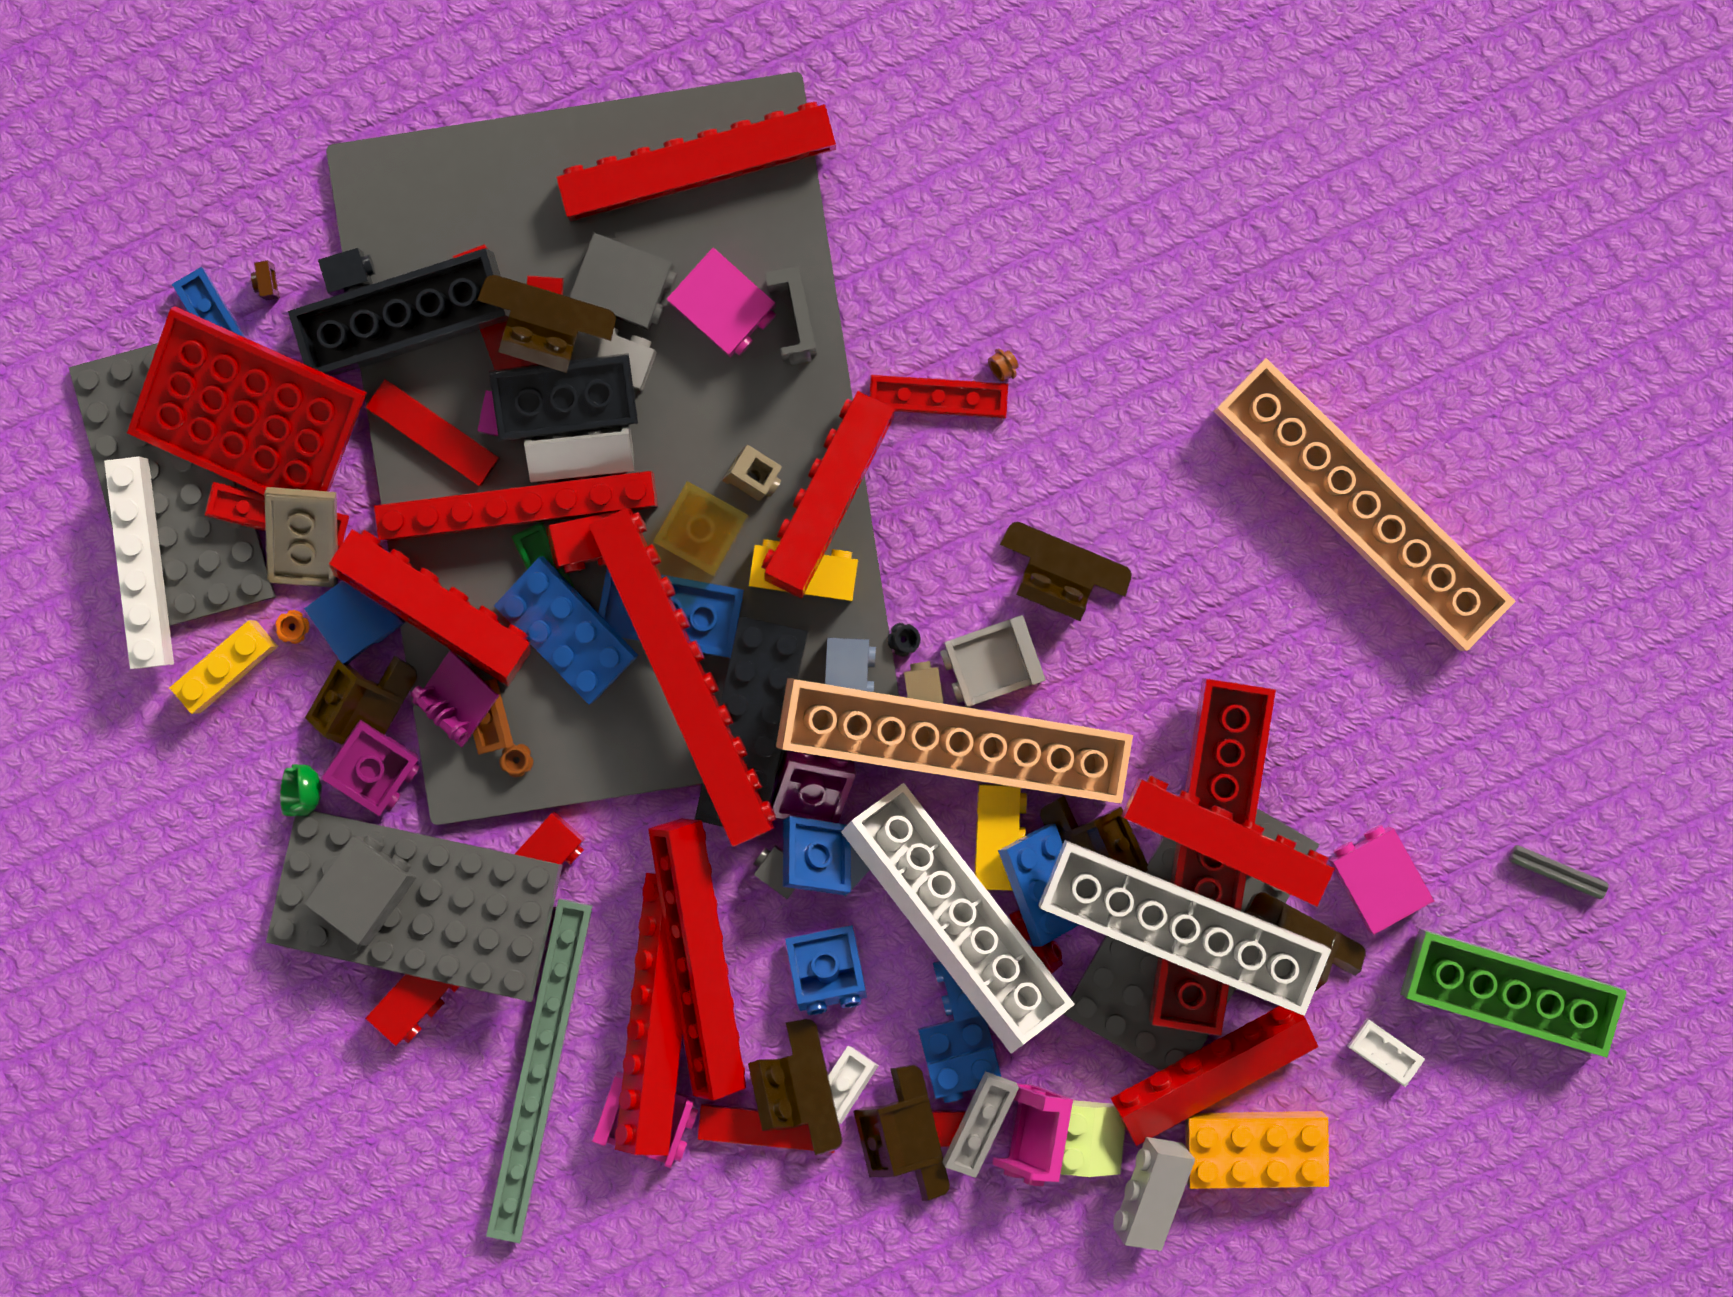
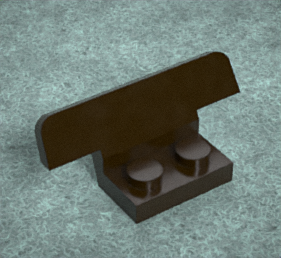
(543, 323)
(1061, 572)
(351, 698)
(1105, 835)
(1344, 951)
(798, 1089)
(904, 1135)

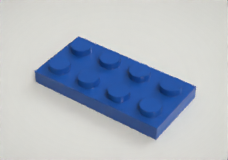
(710, 610)
(566, 630)

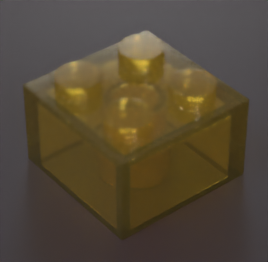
(701, 529)

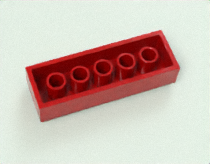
(430, 607)

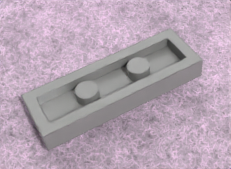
(980, 1124)

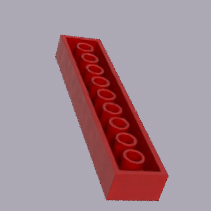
(1227, 773)

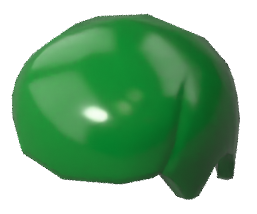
(299, 790)

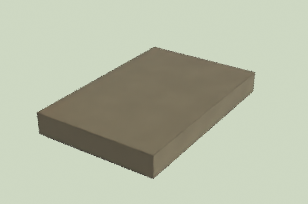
(300, 536)

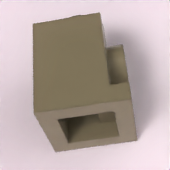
(752, 461)

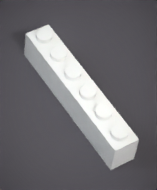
(139, 562)

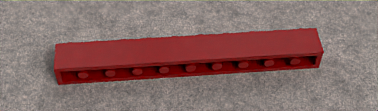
(682, 676)

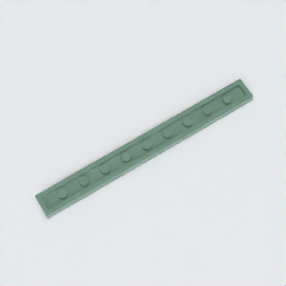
(539, 1070)

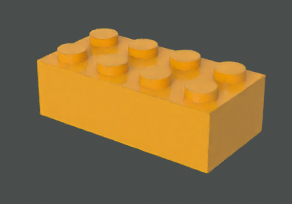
(1258, 1149)

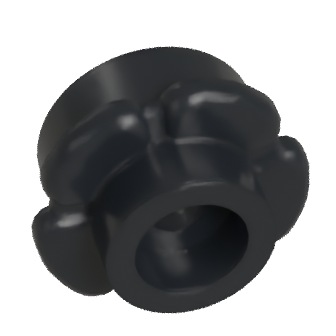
(911, 635)

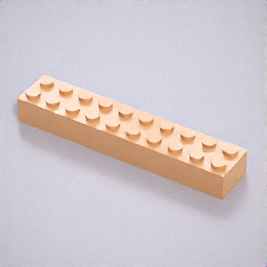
(1364, 506)
(953, 741)

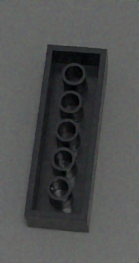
(397, 315)
(754, 696)

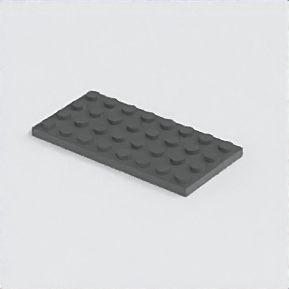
(204, 560)
(464, 921)
(1120, 979)

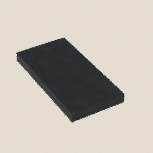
(550, 401)

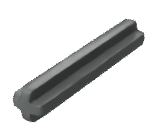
(1558, 872)

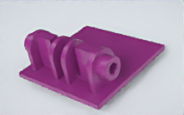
(455, 698)

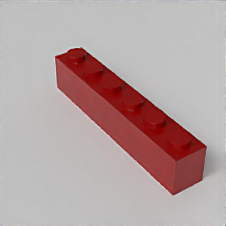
(828, 494)
(1227, 841)
(1213, 1073)

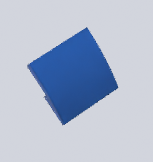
(351, 621)

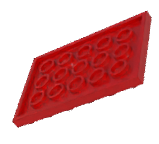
(243, 408)

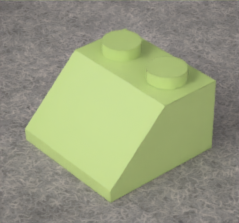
(1093, 1140)

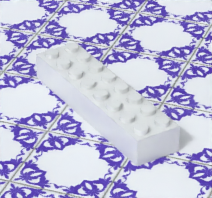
(957, 918)
(1184, 927)

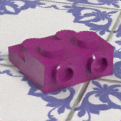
(371, 768)
(812, 786)

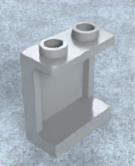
(992, 661)

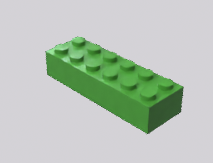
(1513, 992)

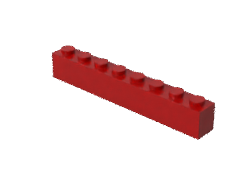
(696, 162)
(515, 506)
(697, 958)
(415, 996)
(652, 1039)

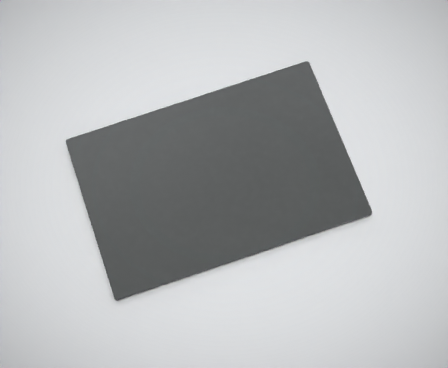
(496, 185)

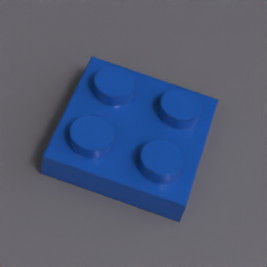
(816, 856)

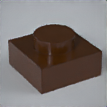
(265, 280)

